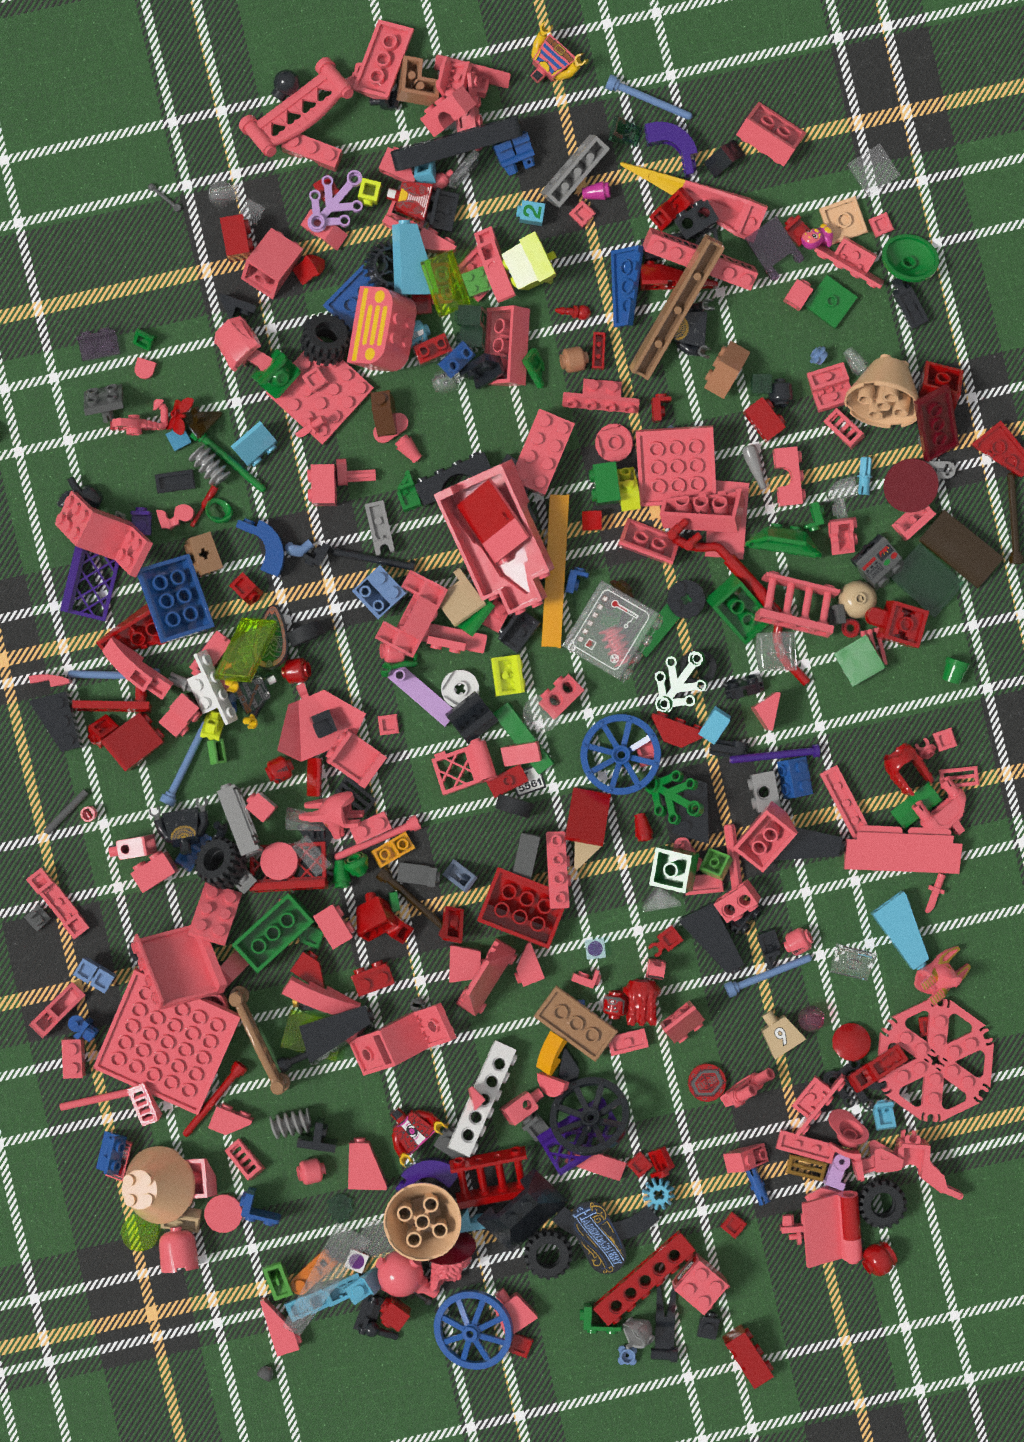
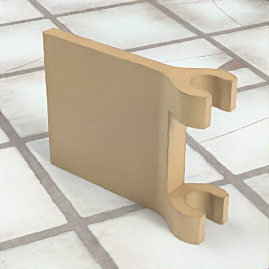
(461, 600)

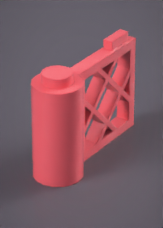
(478, 760)

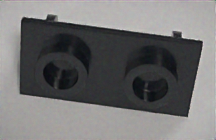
(752, 684)
(743, 925)
(368, 1312)

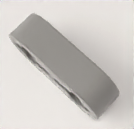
(940, 465)

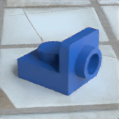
(572, 582)

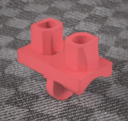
(789, 1226)

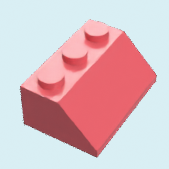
(771, 134)
(766, 837)

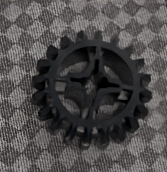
(376, 256)

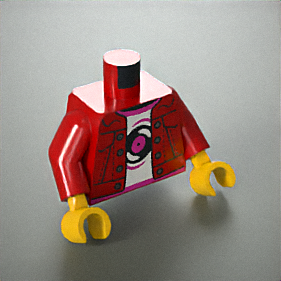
(413, 1131)

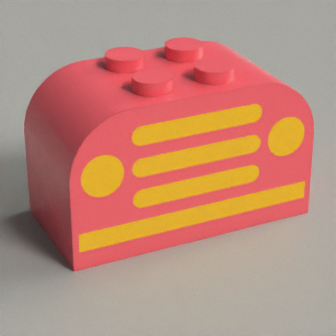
(382, 329)

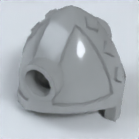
(638, 1333)

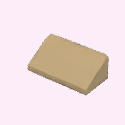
(189, 1221)

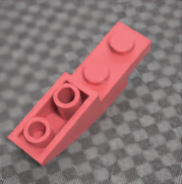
(430, 238)
(492, 262)
(134, 670)

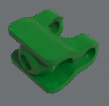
(277, 375)

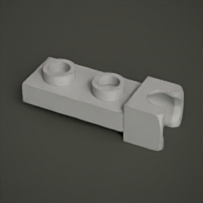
(379, 526)

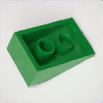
(737, 608)

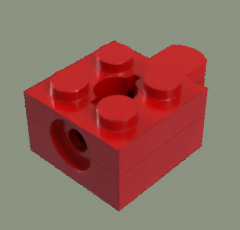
(898, 623)

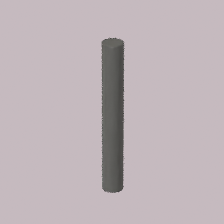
(66, 811)

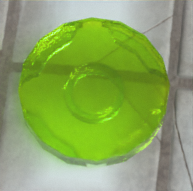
(139, 1233)

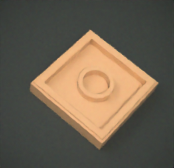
(844, 219)

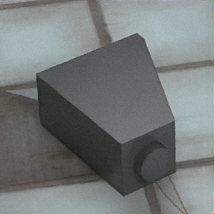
(526, 854)

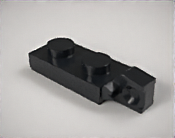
(908, 304)

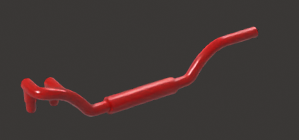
(736, 567)

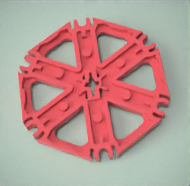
(952, 1051)

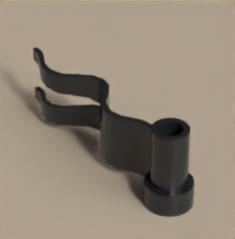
(665, 1330)

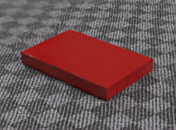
(587, 816)

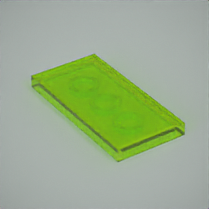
(246, 650)

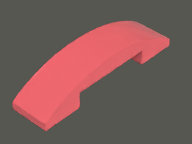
(58, 902)

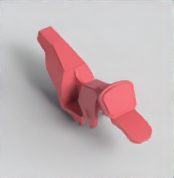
(907, 1151)

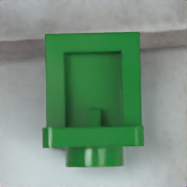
(817, 514)

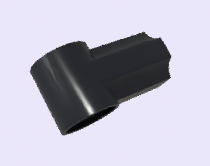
(728, 748)

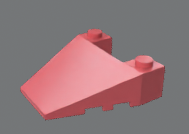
(488, 974)

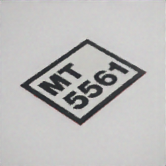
(534, 784)

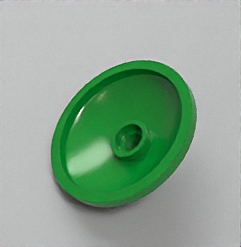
(910, 258)

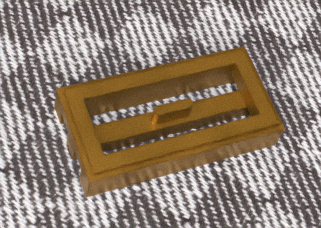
(790, 1163)

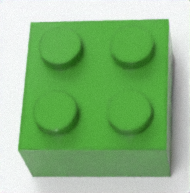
(476, 282)
(716, 864)

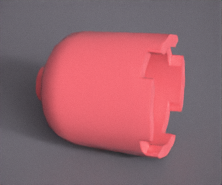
(178, 1250)

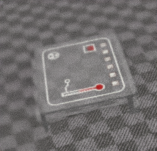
(613, 631)

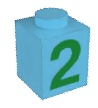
(531, 212)

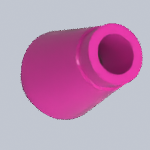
(597, 191)

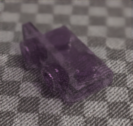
(98, 344)

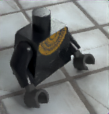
(692, 331)
(183, 826)

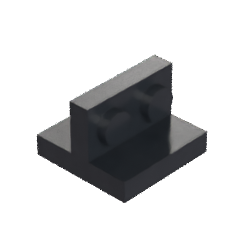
(471, 717)
(319, 1140)

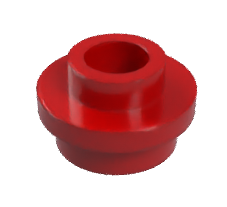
(856, 625)

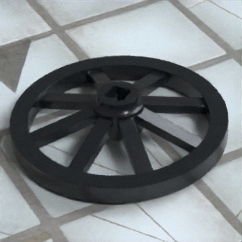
(589, 1112)

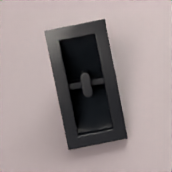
(724, 158)

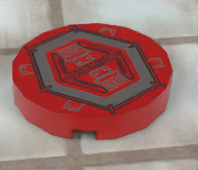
(706, 1082)

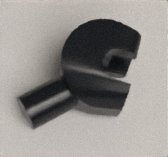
(390, 104)

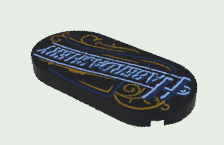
(598, 1237)

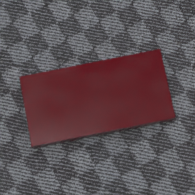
(936, 422)

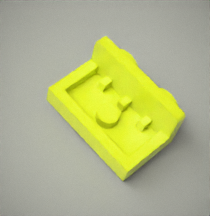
(508, 675)

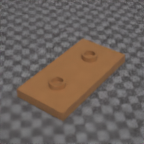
(575, 1023)

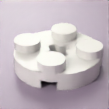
(457, 678)

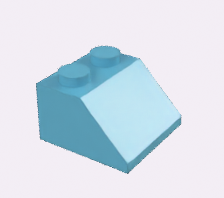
(255, 445)

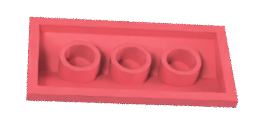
(383, 60)

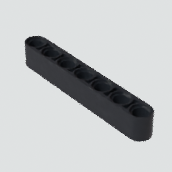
(456, 143)

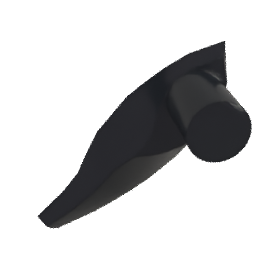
(221, 829)

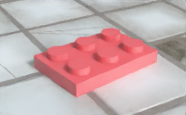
(215, 914)

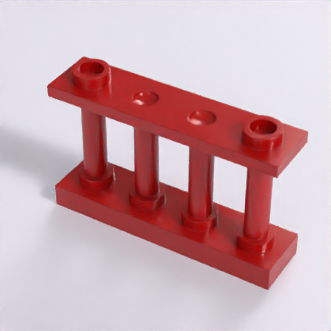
(485, 1194)

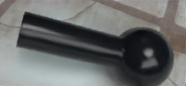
(372, 1330)

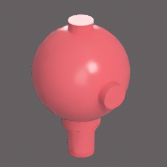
(402, 1276)

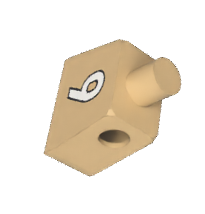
(780, 1034)

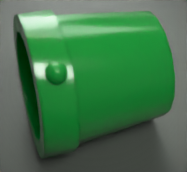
(955, 670)

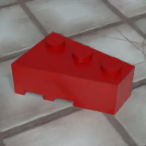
(748, 1356)

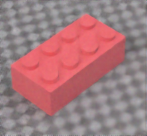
(543, 451)

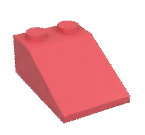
(682, 1022)

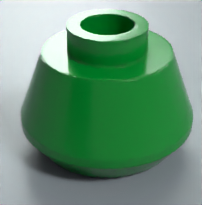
(356, 864)

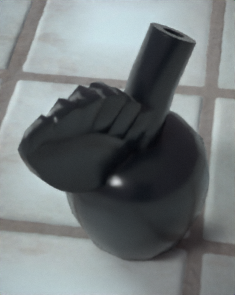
(88, 493)

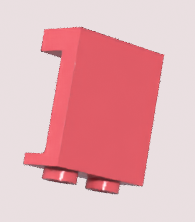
(355, 758)

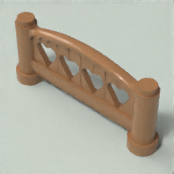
(279, 1082)

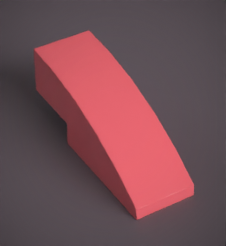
(57, 1010)
(603, 1165)

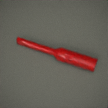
(211, 493)

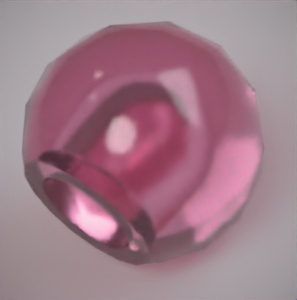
(811, 1018)

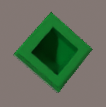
(144, 339)

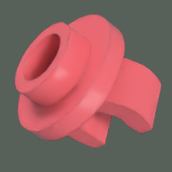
(927, 751)

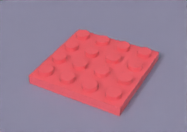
(333, 400)
(675, 463)

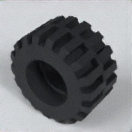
(321, 351)
(209, 860)
(897, 1207)
(552, 1269)

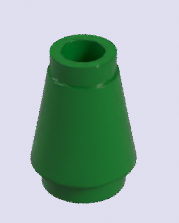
(341, 877)

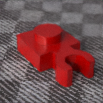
(668, 939)

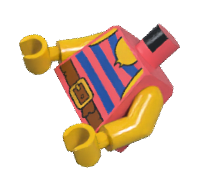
(553, 58)

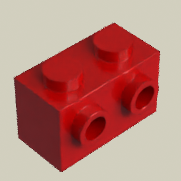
(764, 419)
(394, 1313)

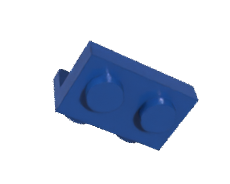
(794, 777)

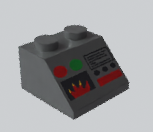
(880, 564)

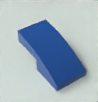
(188, 861)

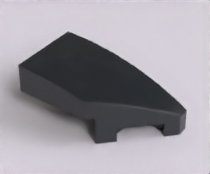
(769, 946)
(569, 1067)

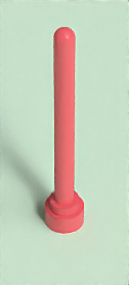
(411, 824)

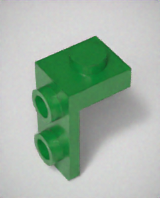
(586, 1316)

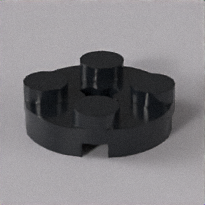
(676, 604)

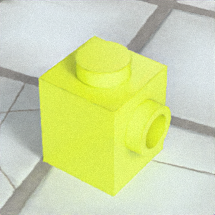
(369, 192)

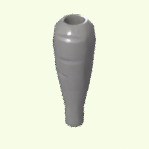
(754, 462)

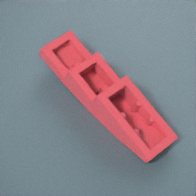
(316, 997)

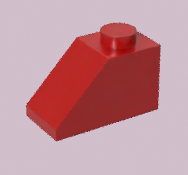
(309, 968)

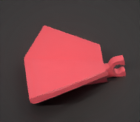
(298, 735)

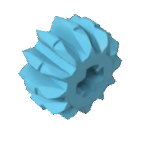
(658, 1200)

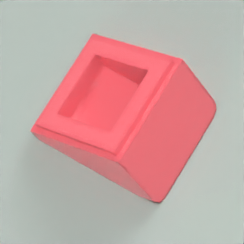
(646, 751)
(476, 1098)

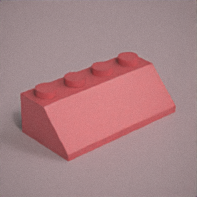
(508, 337)

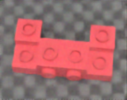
(417, 616)

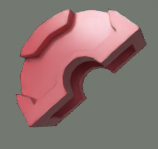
(842, 535)

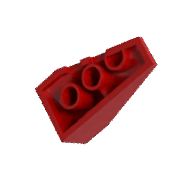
(662, 277)
(134, 632)

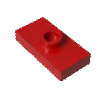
(508, 780)

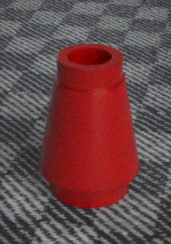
(643, 830)

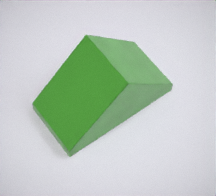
(278, 1280)

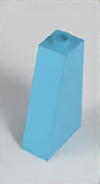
(407, 255)
(900, 926)

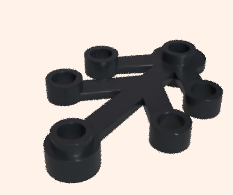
(842, 1093)

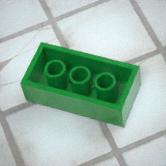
(273, 932)

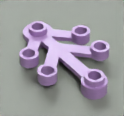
(333, 204)

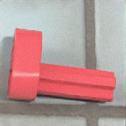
(345, 476)

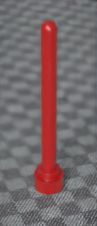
(238, 1069)

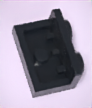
(443, 210)
(518, 631)

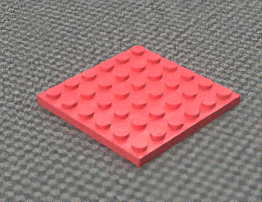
(167, 1048)

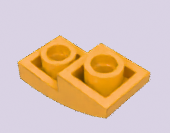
(392, 849)
(549, 1053)

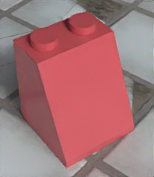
(271, 263)

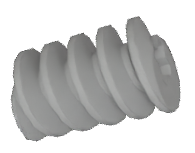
(209, 466)
(291, 1124)

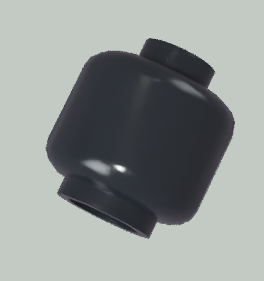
(781, 393)

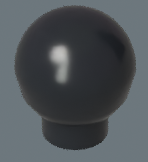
(285, 84)

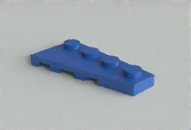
(625, 282)

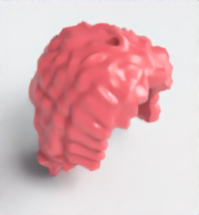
(447, 1273)

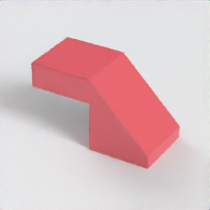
(331, 234)
(233, 967)

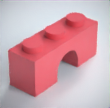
(447, 110)
(319, 152)
(789, 459)

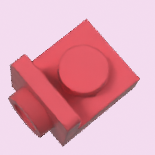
(582, 978)

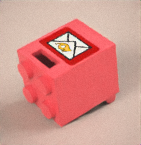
(700, 1283)

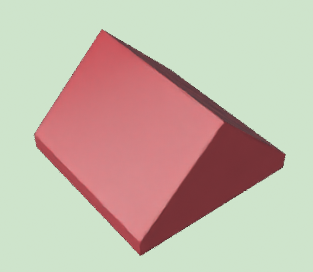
(766, 710)

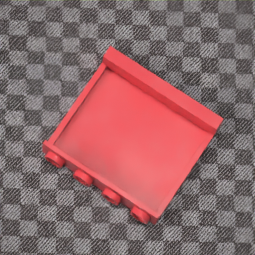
(178, 967)

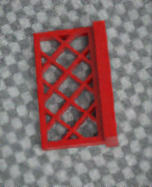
(290, 884)

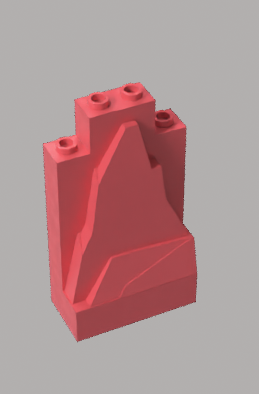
(518, 577)

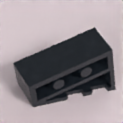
(59, 719)
(691, 826)

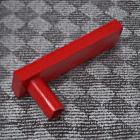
(139, 705)

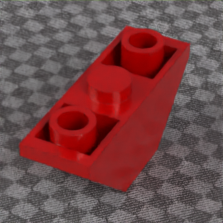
(675, 731)

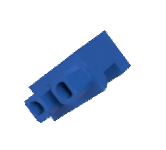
(508, 158)

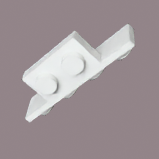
(209, 690)

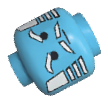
(420, 333)

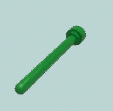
(230, 461)

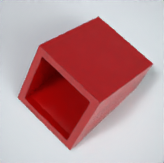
(134, 741)

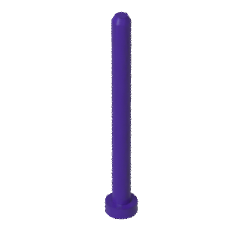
(814, 750)

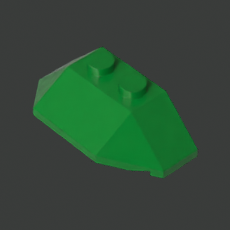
(783, 540)

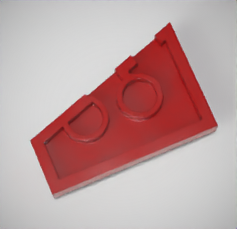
(1002, 448)

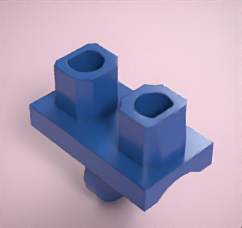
(456, 359)
(83, 1027)

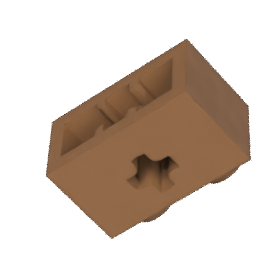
(205, 545)

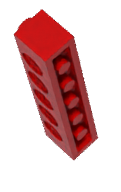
(646, 1267)

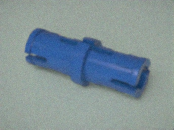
(758, 1186)

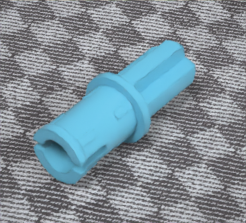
(864, 476)

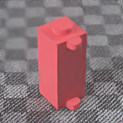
(216, 648)

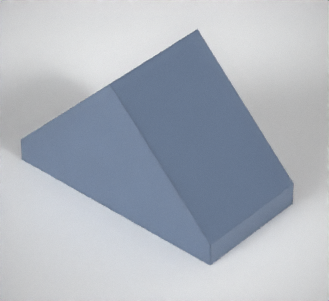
(460, 875)

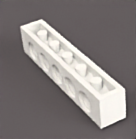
(497, 1051)

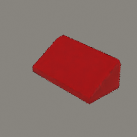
(314, 777)

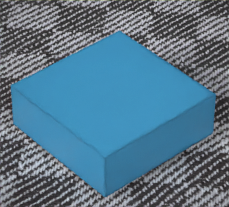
(178, 441)

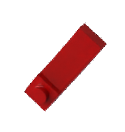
(877, 1068)

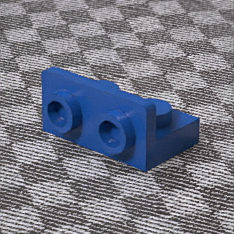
(111, 1153)

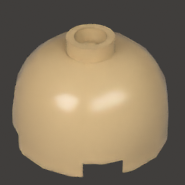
(857, 591)

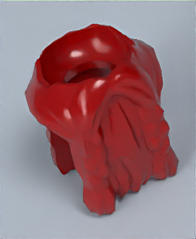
(901, 756)
(641, 1001)

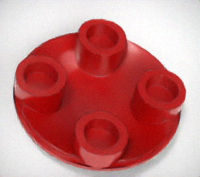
(851, 1042)

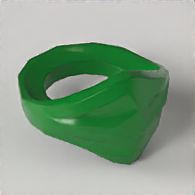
(226, 507)

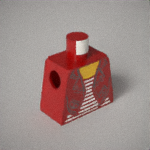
(412, 199)

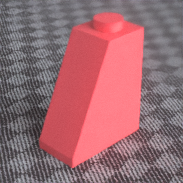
(364, 1167)

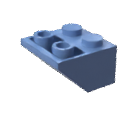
(379, 592)

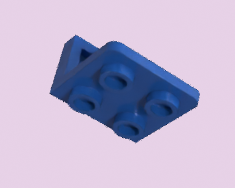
(252, 1214)

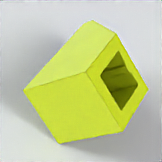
(628, 489)

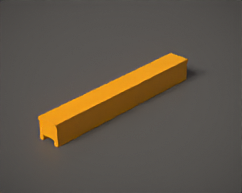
(555, 581)

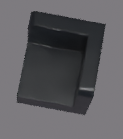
(323, 724)

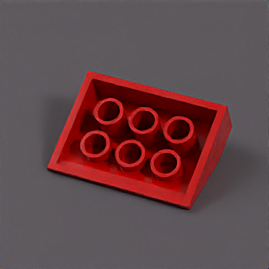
(520, 908)

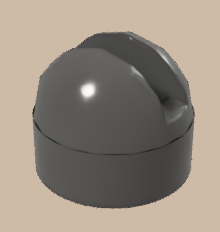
(418, 1000)
(265, 1373)

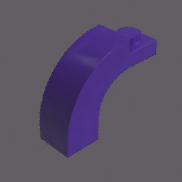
(674, 136)
(427, 1167)

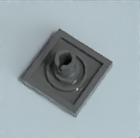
(104, 401)

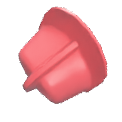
(848, 1129)

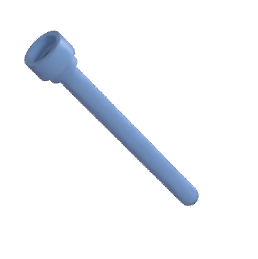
(615, 84)
(98, 674)
(169, 796)
(733, 988)

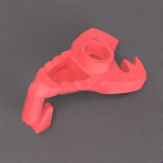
(134, 425)

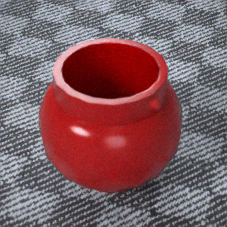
(879, 1259)

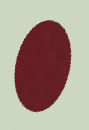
(911, 485)
(459, 1252)

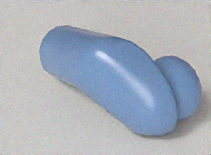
(297, 550)

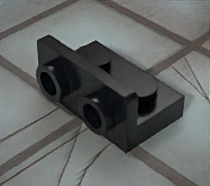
(483, 370)

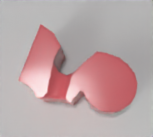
(182, 513)

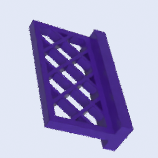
(73, 580)
(548, 1140)

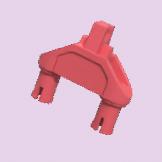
(947, 813)
(746, 1088)

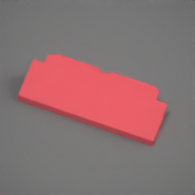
(892, 850)

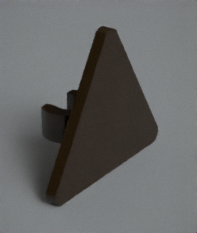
(201, 422)

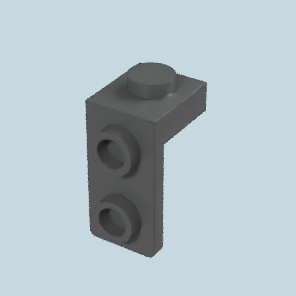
(418, 874)
(534, 1125)

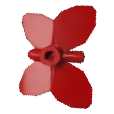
(176, 422)

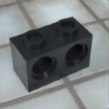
(699, 224)

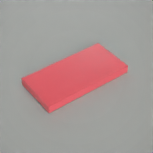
(732, 541)

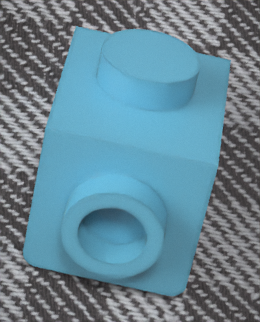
(884, 1115)

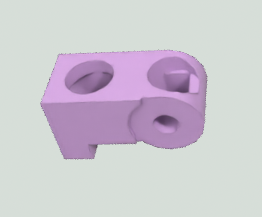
(836, 1171)

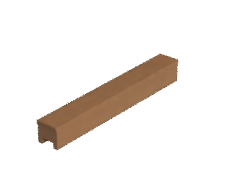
(677, 307)

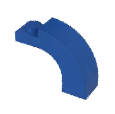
(275, 553)

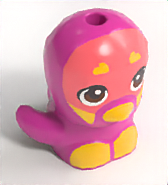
(817, 236)

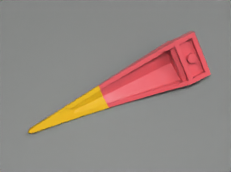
(735, 212)

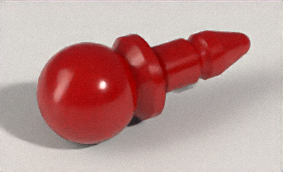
(581, 312)

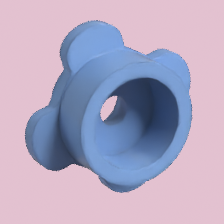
(818, 355)
(627, 1360)

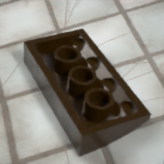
(960, 549)

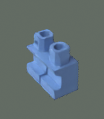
(98, 975)

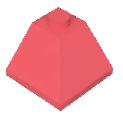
(204, 1178)

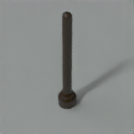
(1016, 556)
(385, 876)

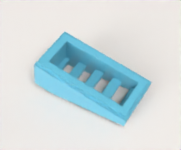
(425, 175)

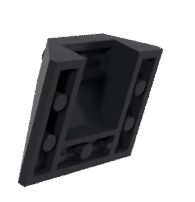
(525, 1212)

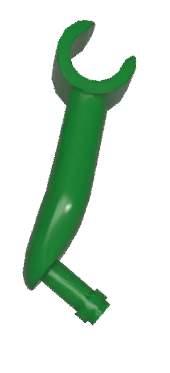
(398, 665)

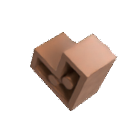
(414, 87)
(727, 367)

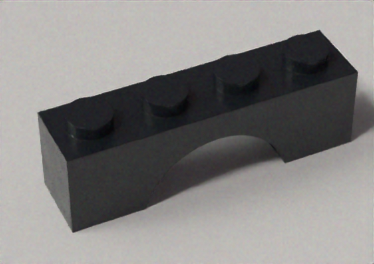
(428, 487)

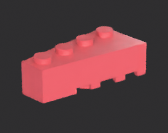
(705, 512)

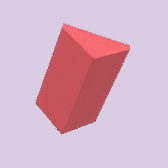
(648, 542)

